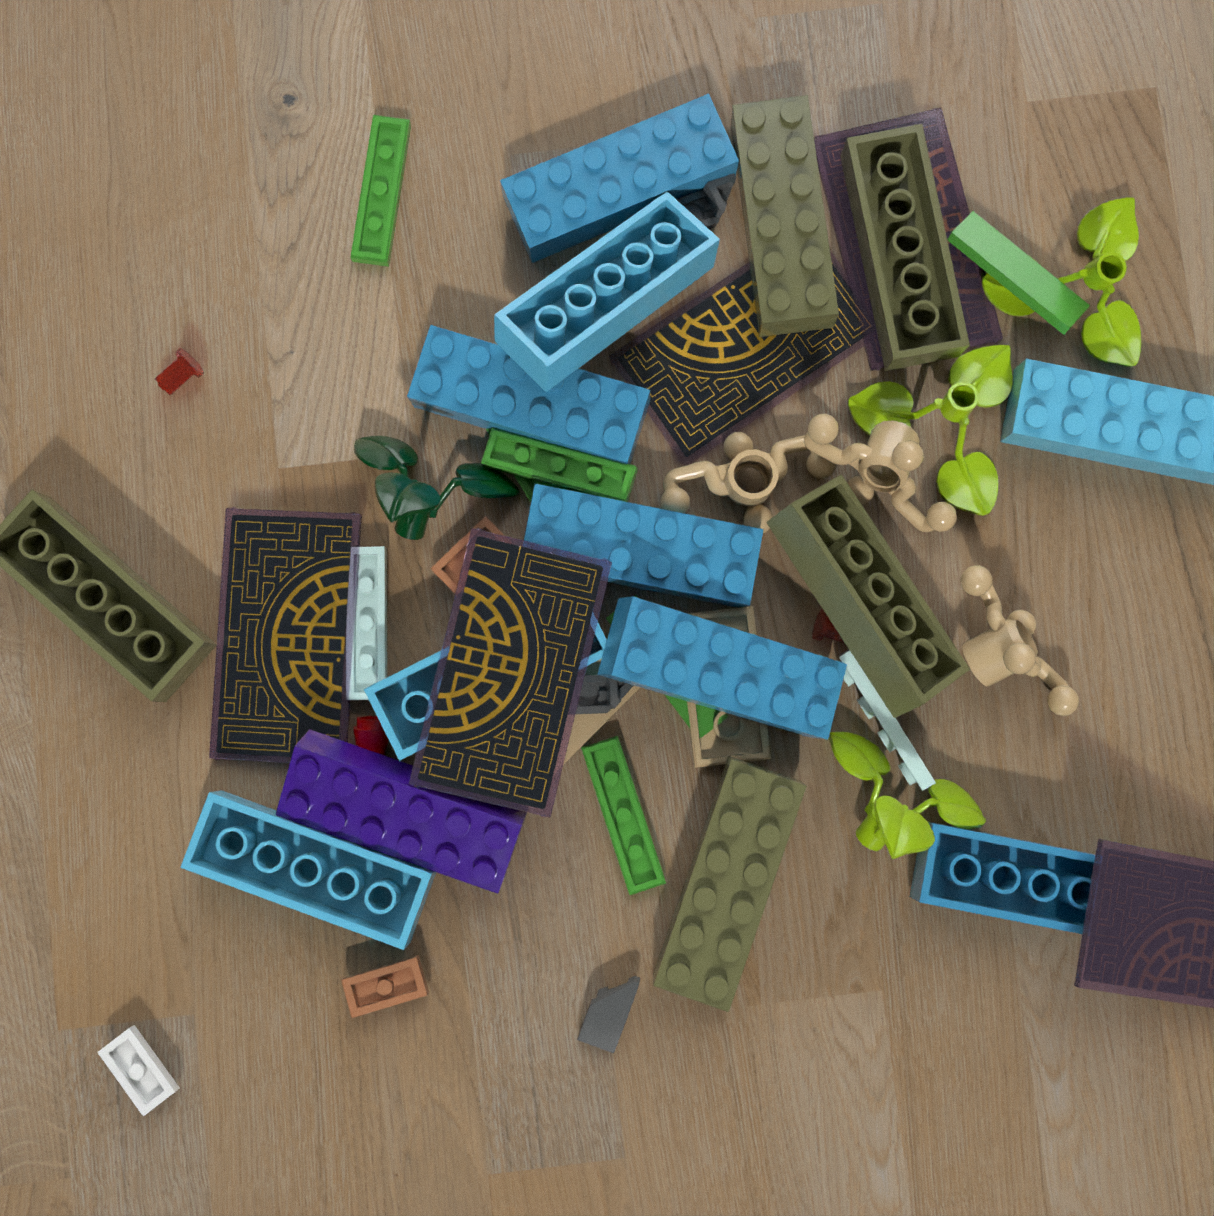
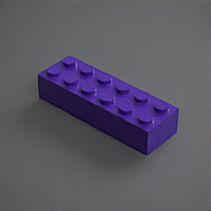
(373, 805)

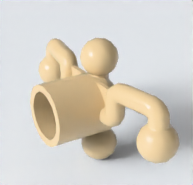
(882, 466)
(721, 479)
(1009, 646)

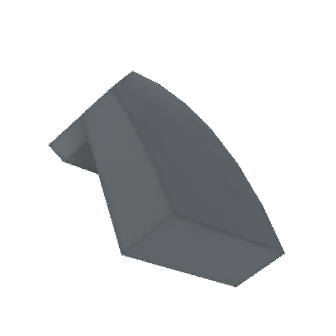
(710, 202)
(600, 694)
(608, 1015)

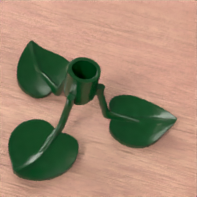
(415, 501)

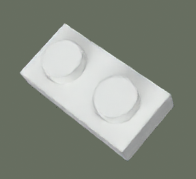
(138, 1070)

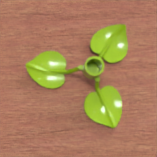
(1113, 236)
(975, 378)
(889, 820)

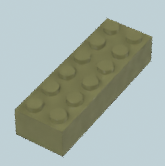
(784, 216)
(904, 247)
(868, 596)
(100, 597)
(728, 883)

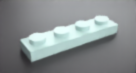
(370, 632)
(892, 734)

